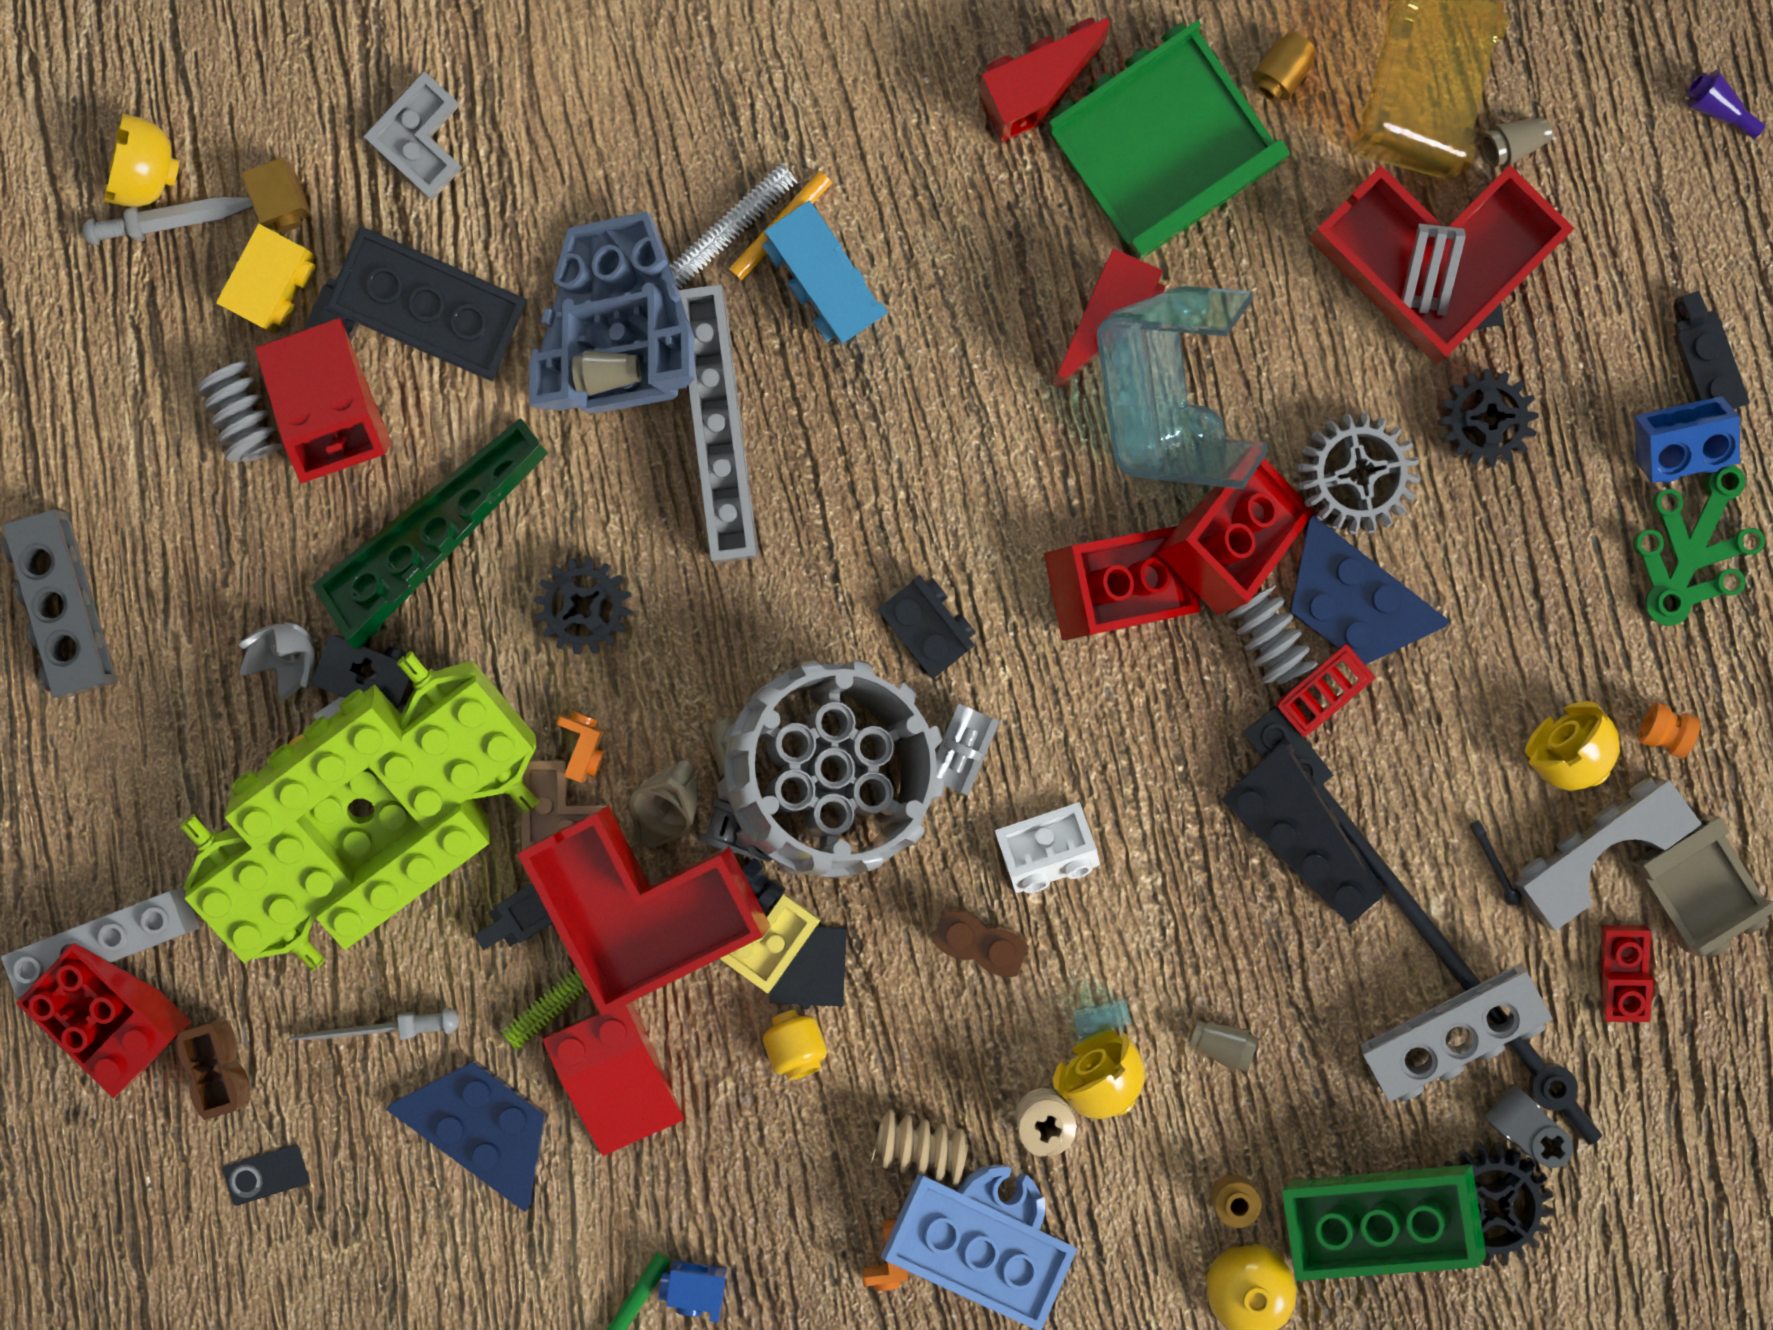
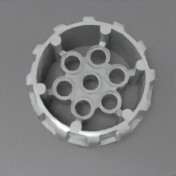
(903, 728)

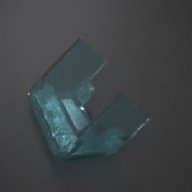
(1147, 394)

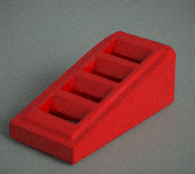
(1321, 714)

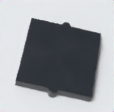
(815, 972)

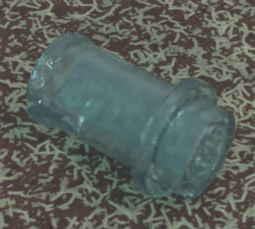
(1102, 1017)

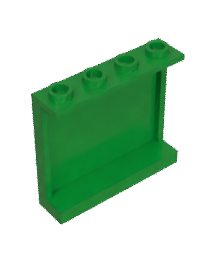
(1164, 140)

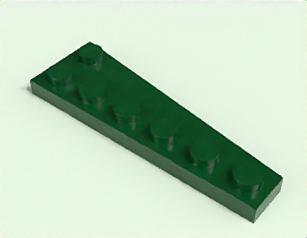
(407, 550)

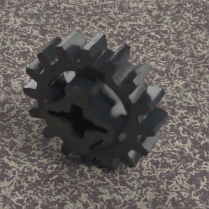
(1489, 401)
(596, 622)

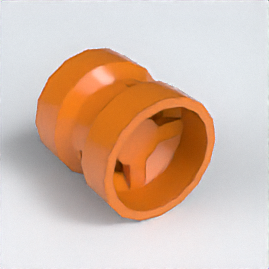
(1669, 730)

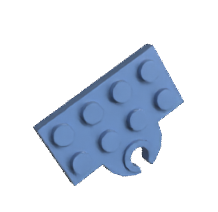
(981, 1244)

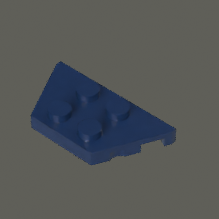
(1354, 599)
(480, 1126)

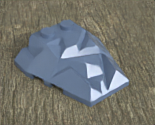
(618, 300)

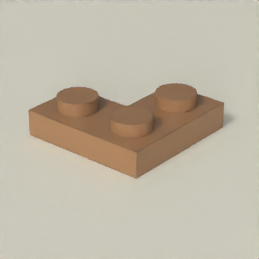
(552, 812)

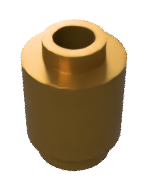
(1284, 67)
(1227, 1190)

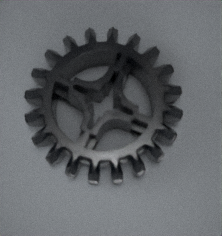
(1505, 1193)

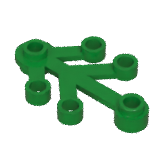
(1692, 550)

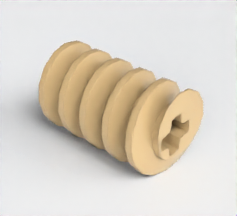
(1054, 1136)
(921, 1147)

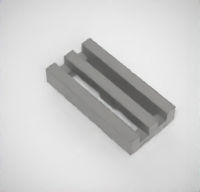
(1426, 301)

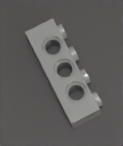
(107, 937)
(1468, 1010)

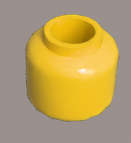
(794, 1045)

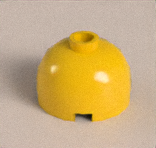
(139, 163)
(1575, 749)
(1102, 1077)
(1251, 1289)

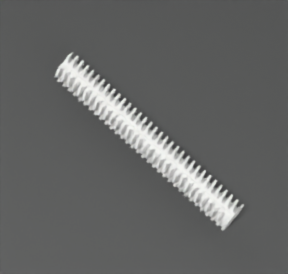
(731, 224)

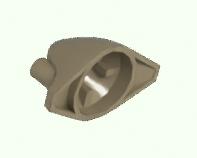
(665, 805)

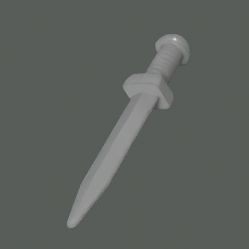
(139, 223)
(408, 1025)

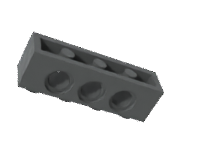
(92, 663)

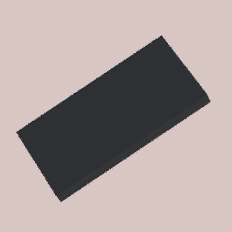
(425, 303)

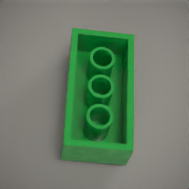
(1384, 1223)

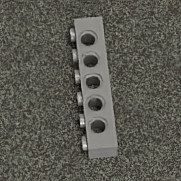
(719, 429)

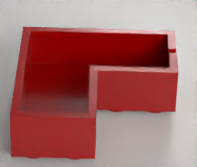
(1506, 238)
(633, 933)

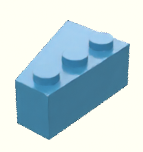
(822, 274)

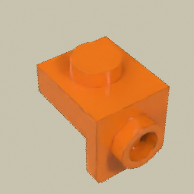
(586, 754)
(885, 1276)

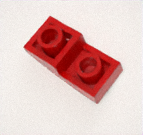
(1625, 973)

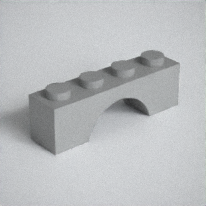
(1560, 884)

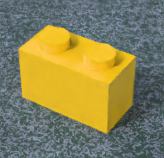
(267, 279)

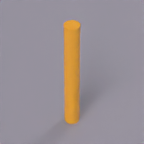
(755, 251)

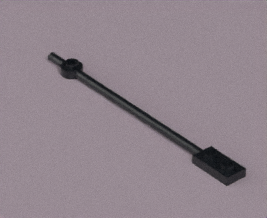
(1267, 734)

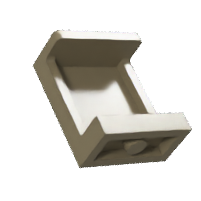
(1704, 889)

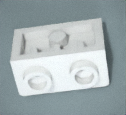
(1048, 848)

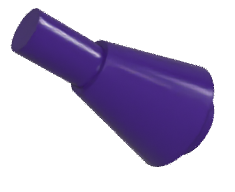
(1716, 98)

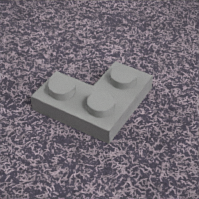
(406, 131)

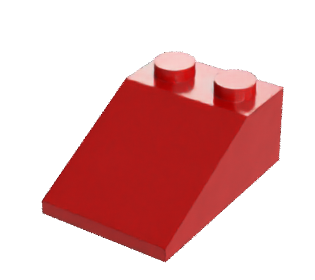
(1119, 285)
(1236, 538)
(1116, 584)
(613, 1077)

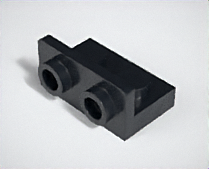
(927, 625)

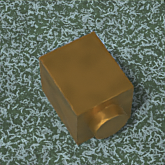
(277, 195)

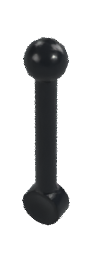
(1511, 896)

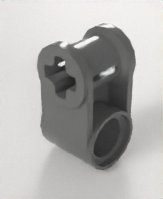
(716, 839)
(1526, 1124)

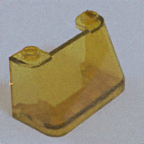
(1430, 84)

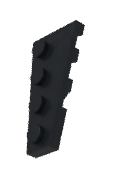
(1293, 820)

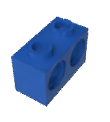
(1685, 434)

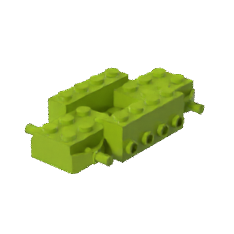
(308, 857)

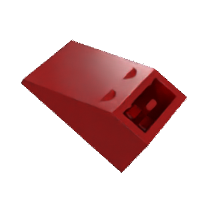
(1027, 89)
(322, 401)
(103, 1017)

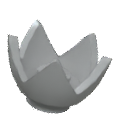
(284, 649)

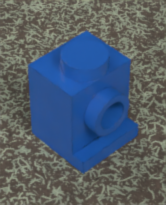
(694, 1289)

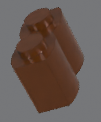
(991, 945)
(217, 1078)

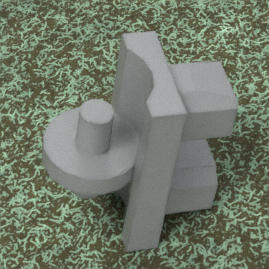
(964, 748)

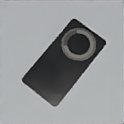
(266, 1175)

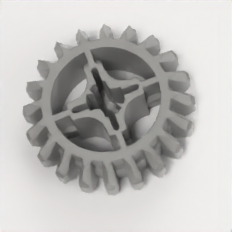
(1355, 453)

